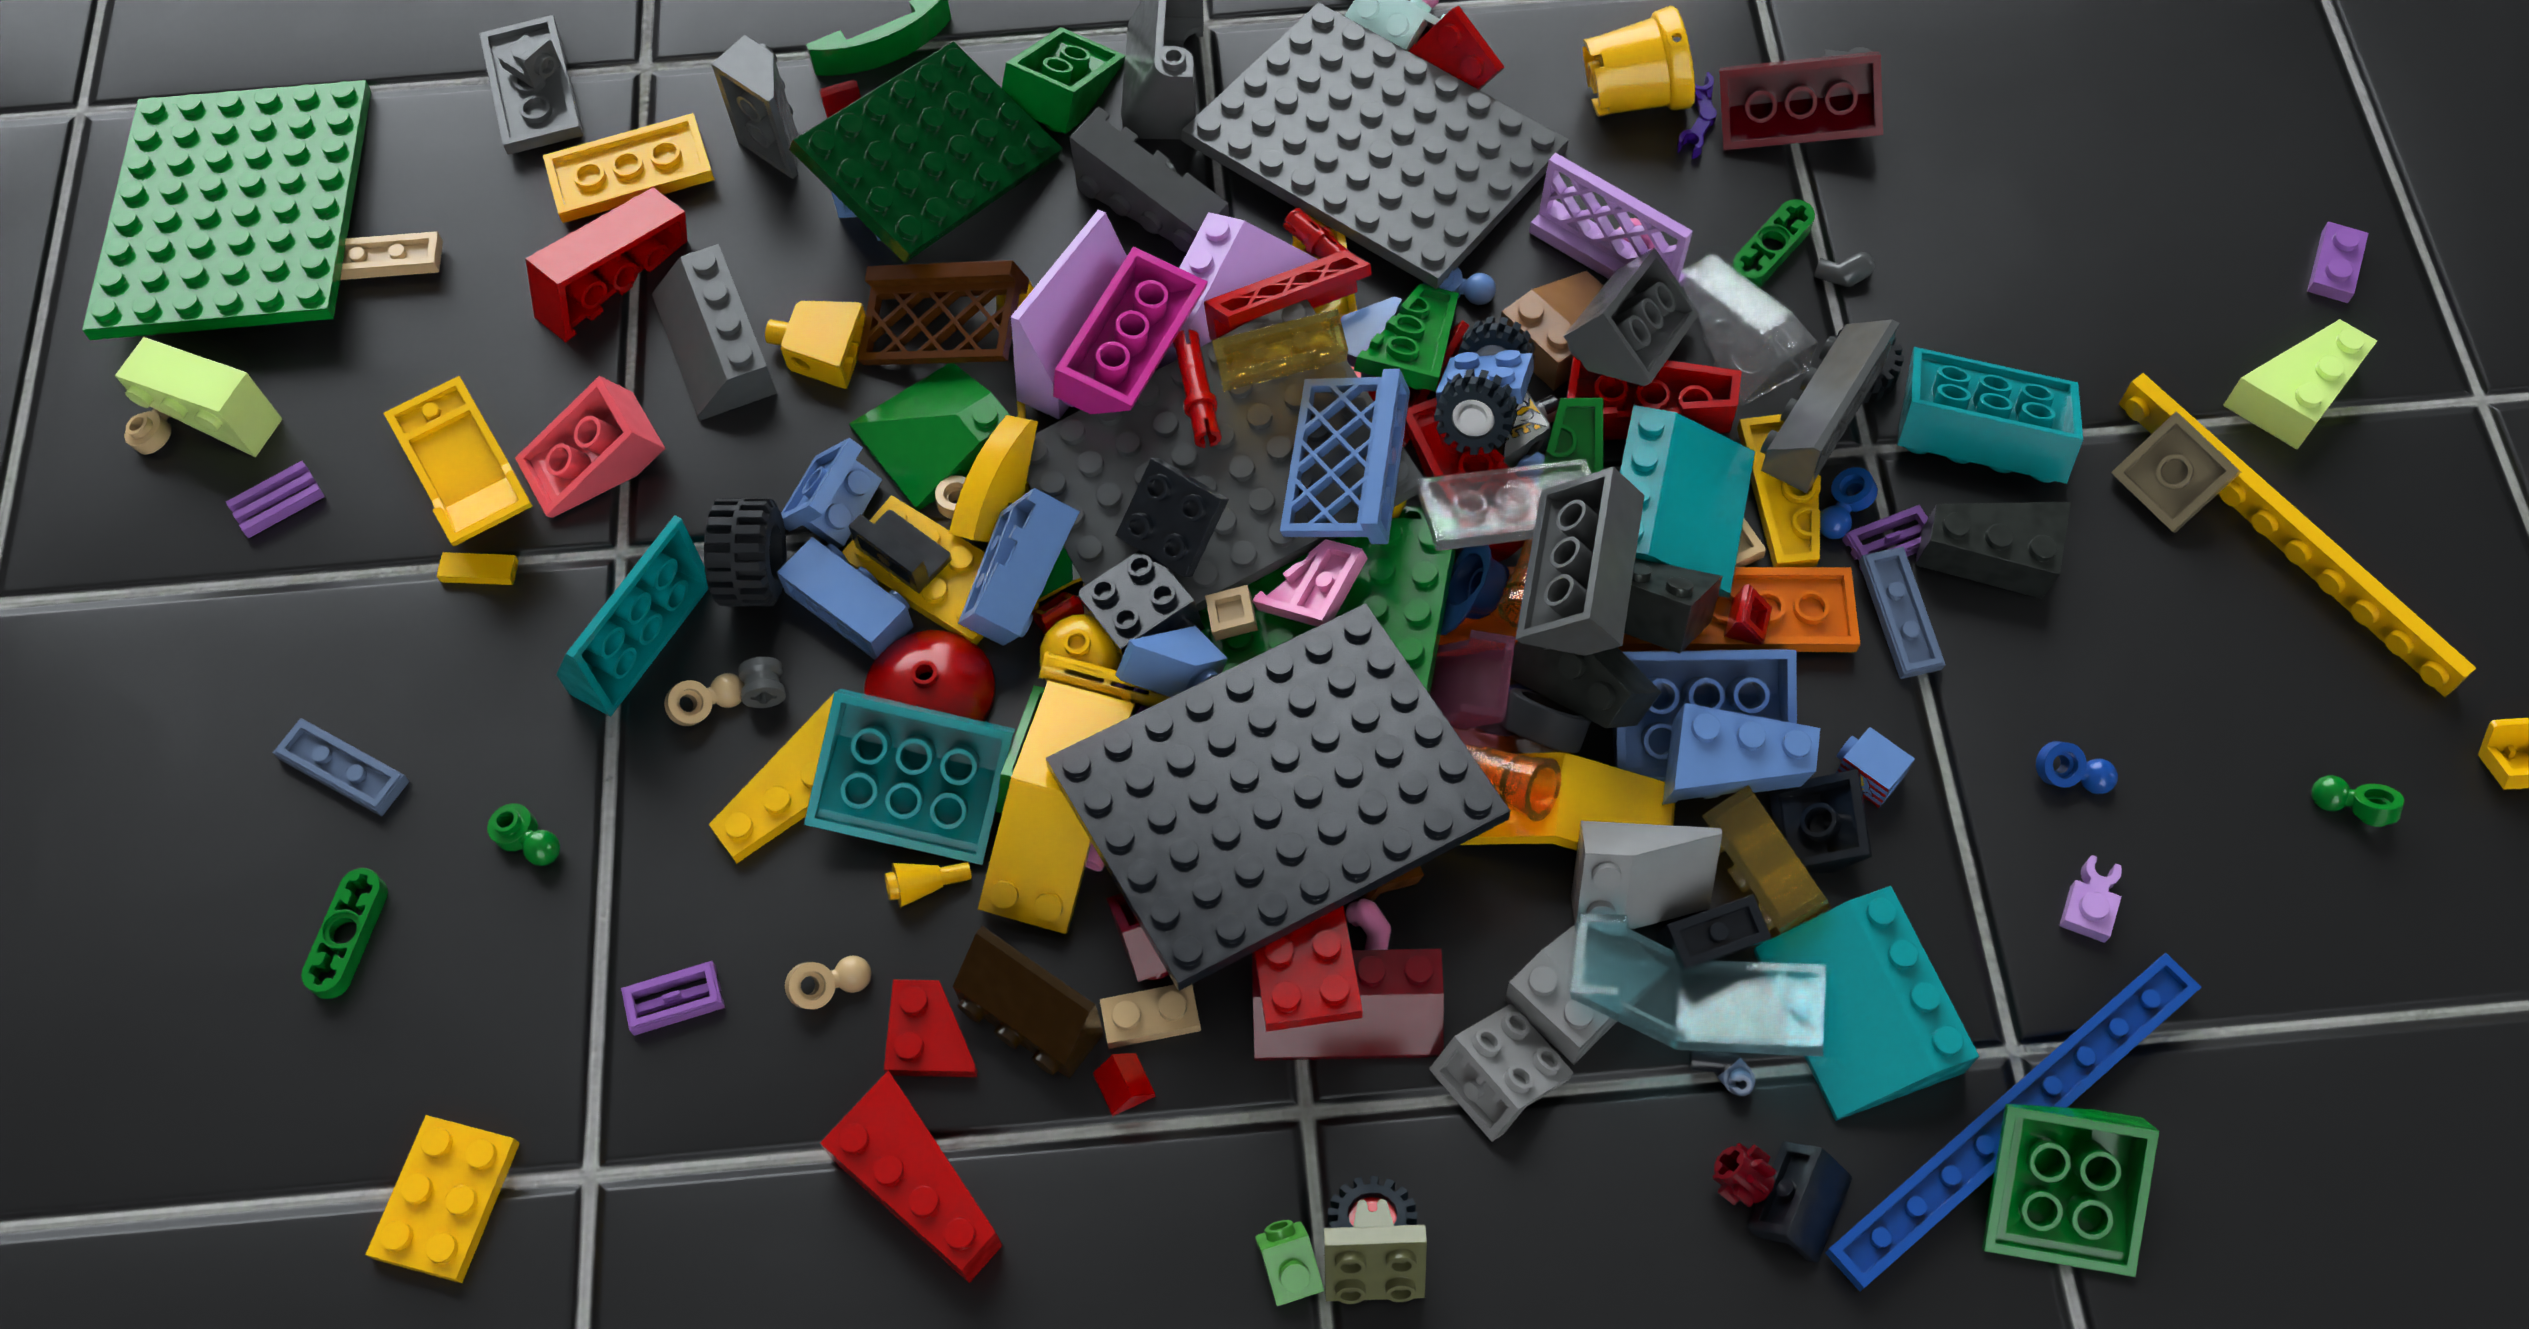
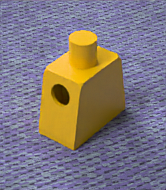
(820, 339)

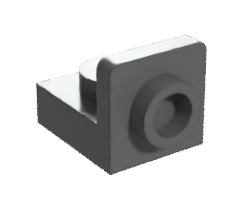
(531, 60)

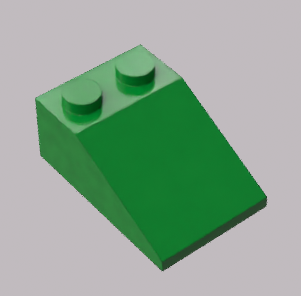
(1060, 78)

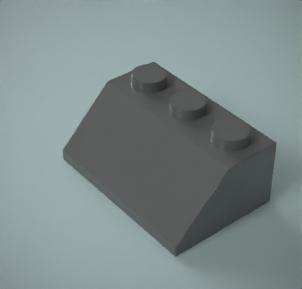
(757, 102)

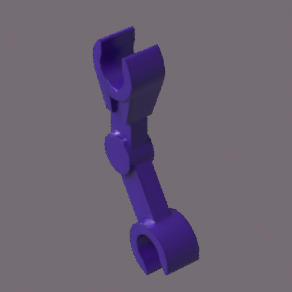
(1706, 117)

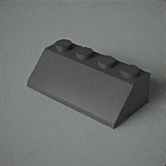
(1633, 322)
(711, 334)
(1828, 402)
(1581, 564)

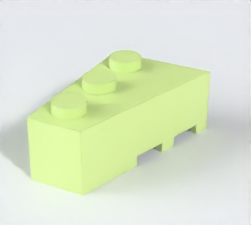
(2301, 383)
(200, 394)

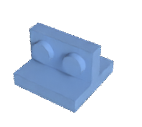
(831, 494)

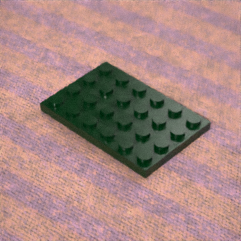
(926, 150)

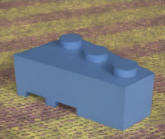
(1017, 566)
(1727, 750)

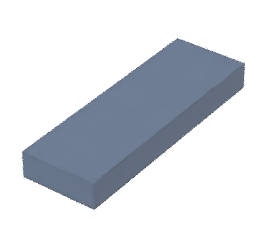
(1901, 612)
(341, 767)

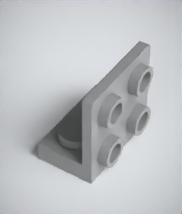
(1499, 1069)

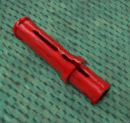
(1199, 401)

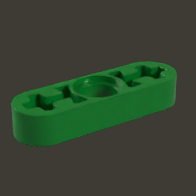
(1775, 229)
(337, 914)

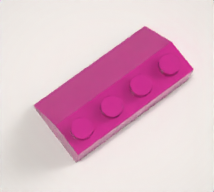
(1126, 334)

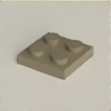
(2175, 472)

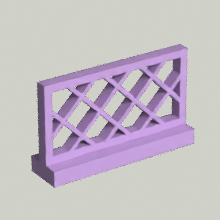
(1598, 244)

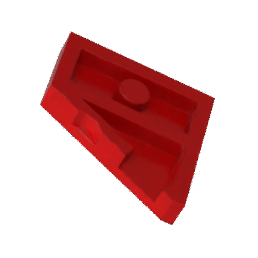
(1459, 50)
(925, 1033)

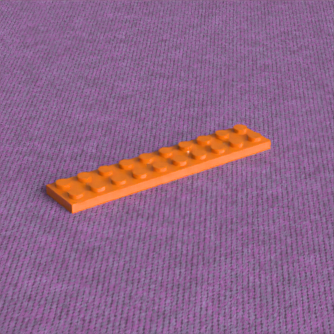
(1809, 613)

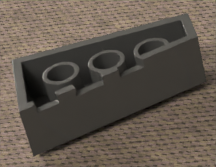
(1140, 184)

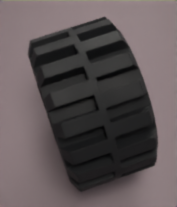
(744, 551)

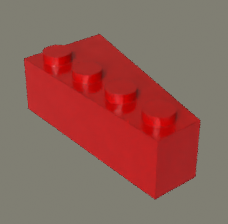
(602, 258)
(1692, 390)
(904, 1169)

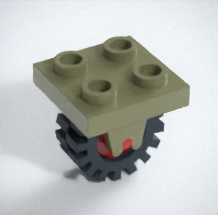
(1374, 1245)

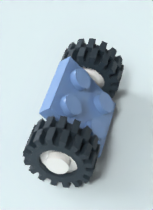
(1484, 385)

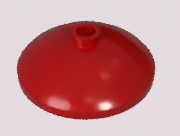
(960, 677)

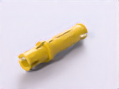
(1054, 669)

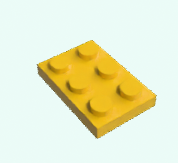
(443, 1199)

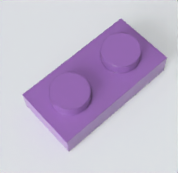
(2338, 262)

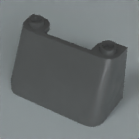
(1158, 69)

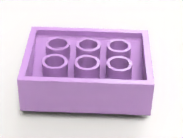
(1229, 257)
(1058, 309)

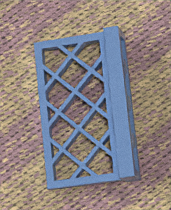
(1381, 463)

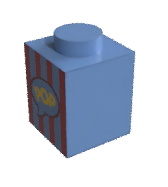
(1879, 762)

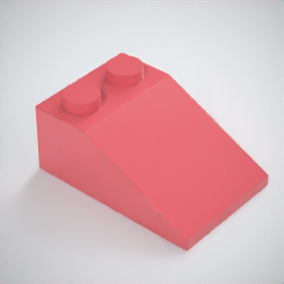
(589, 448)

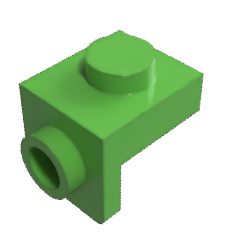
(1289, 1261)

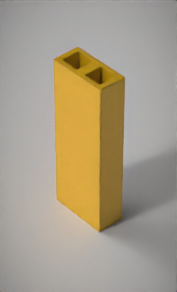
(477, 568)

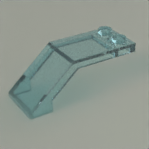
(1702, 1008)

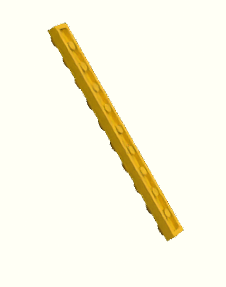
(2315, 552)

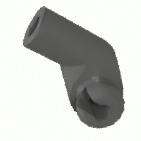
(1848, 272)

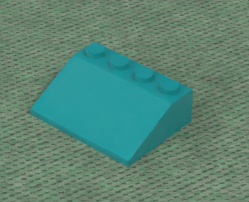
(1991, 416)
(1691, 490)
(636, 621)
(908, 776)
(1884, 1007)

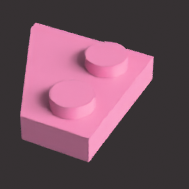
(1315, 585)

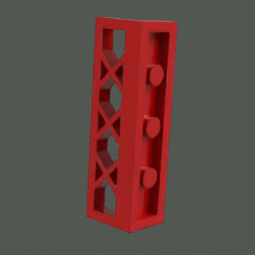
(1315, 281)

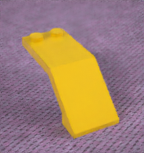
(457, 460)
(1586, 794)
(1039, 839)

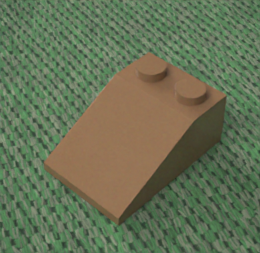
(1547, 316)

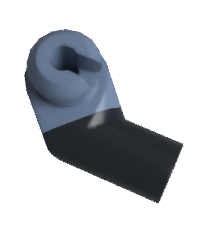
(1727, 1067)

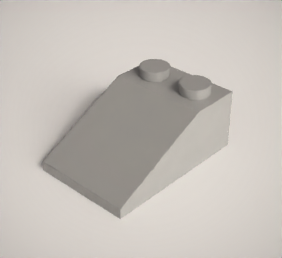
(1644, 870)
(1544, 998)

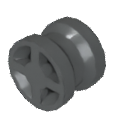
(762, 682)

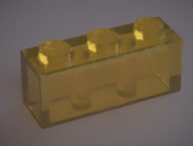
(1280, 350)
(1765, 862)

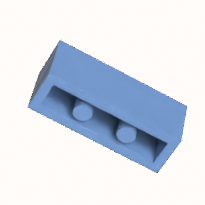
(845, 597)

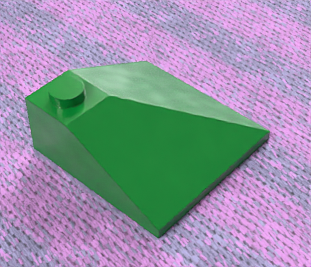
(930, 431)
(2071, 1187)

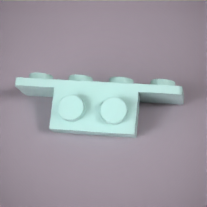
(1393, 19)

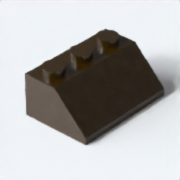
(1026, 1005)

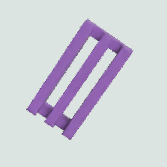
(273, 494)
(1854, 537)
(679, 1013)

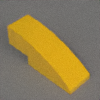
(994, 479)

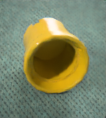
(1641, 66)

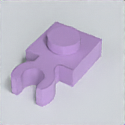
(2089, 905)

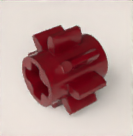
(1744, 1174)

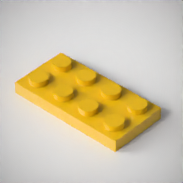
(624, 165)
(948, 592)

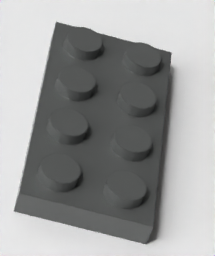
(526, 114)

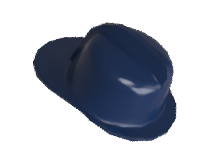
(1474, 587)

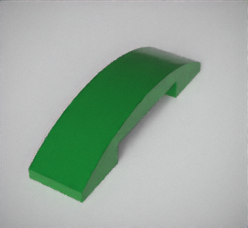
(881, 45)

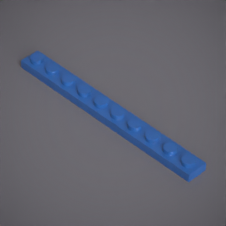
(1973, 1153)

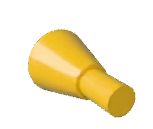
(915, 881)

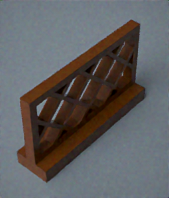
(946, 281)

